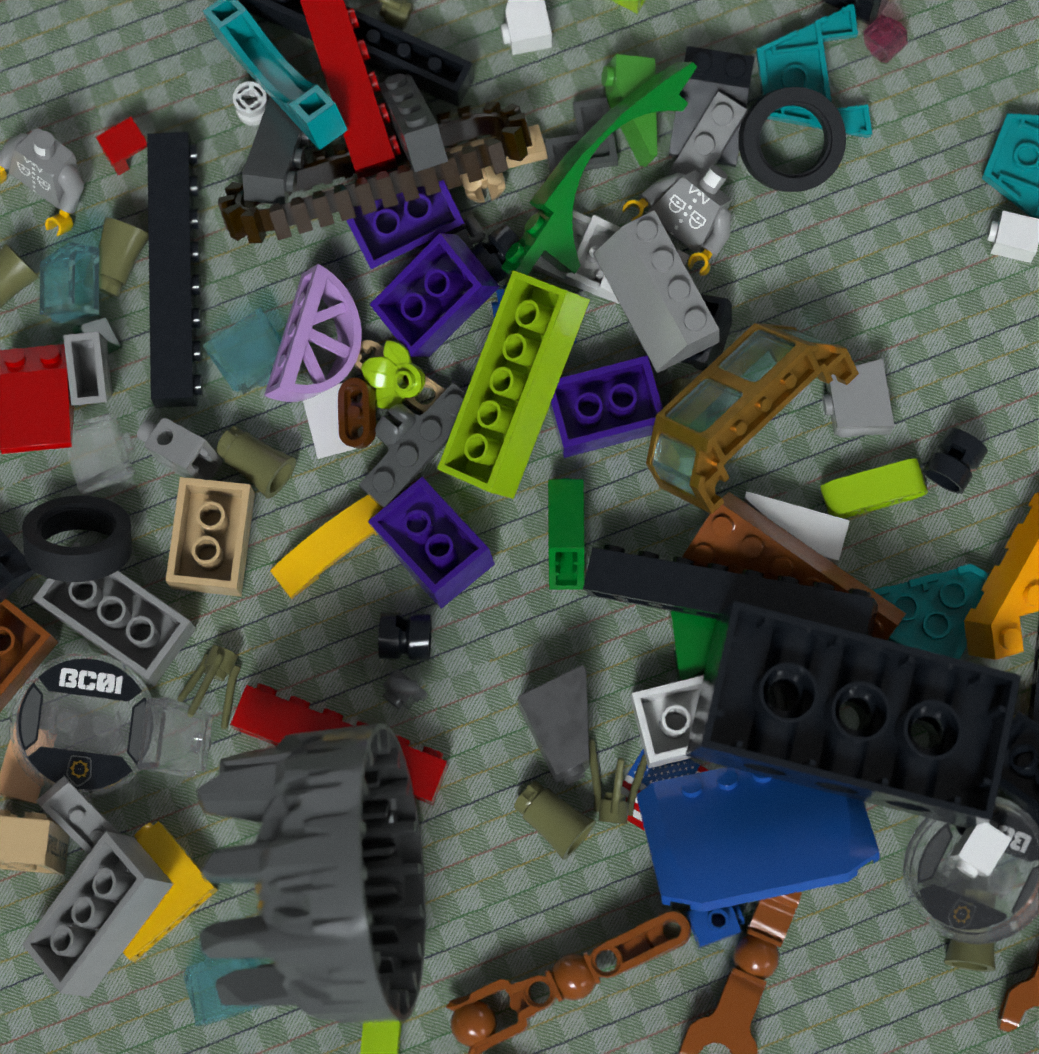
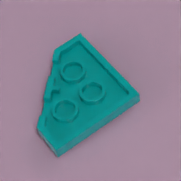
(936, 609)

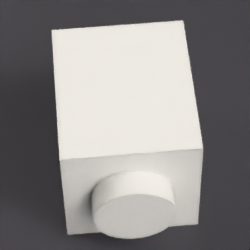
(1014, 236)
(980, 849)

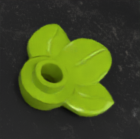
(388, 375)

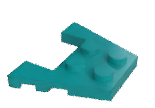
(801, 62)
(1015, 162)

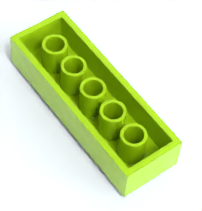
(513, 384)

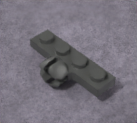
(411, 444)

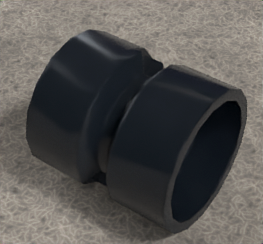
(494, 251)
(954, 463)
(405, 636)

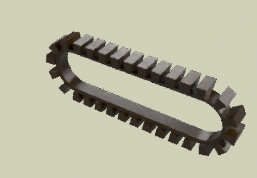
(511, 140)

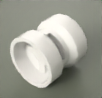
(251, 110)

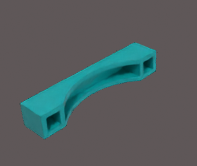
(299, 98)

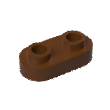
(356, 414)

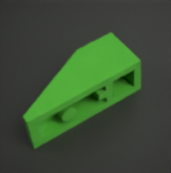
(621, 78)

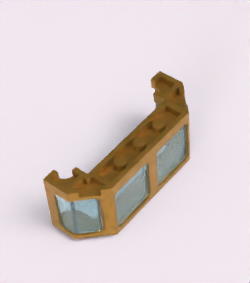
(733, 403)

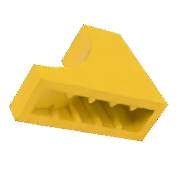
(181, 900)

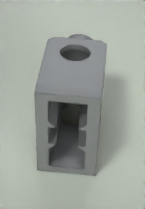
(179, 449)

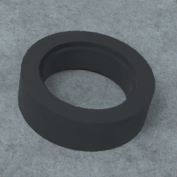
(833, 132)
(77, 563)

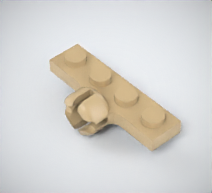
(494, 182)

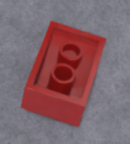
(35, 400)

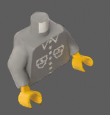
(47, 170)
(691, 211)

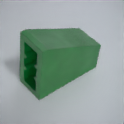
(566, 534)
(691, 643)

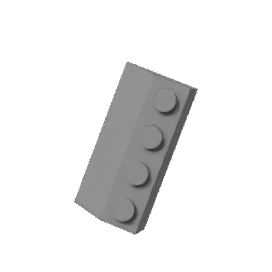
(656, 292)

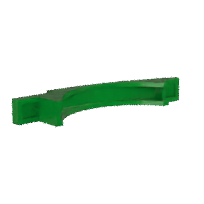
(551, 229)

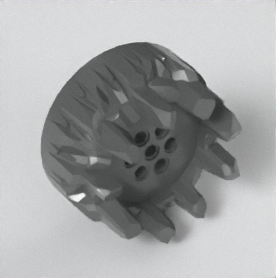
(331, 875)

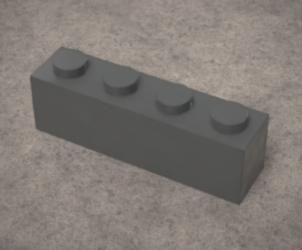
(412, 122)
(274, 158)

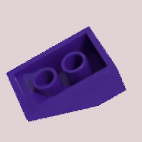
(432, 542)

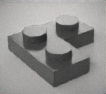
(586, 115)

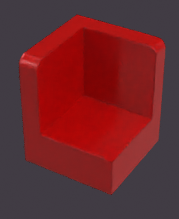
(121, 143)

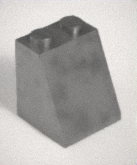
(560, 724)

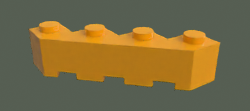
(1009, 592)

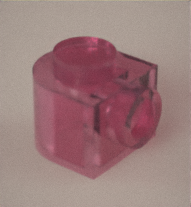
(885, 38)

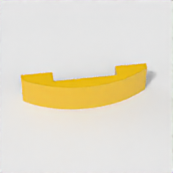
(326, 546)

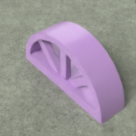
(295, 345)

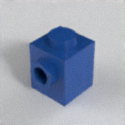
(715, 924)

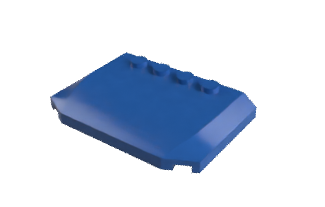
(749, 838)

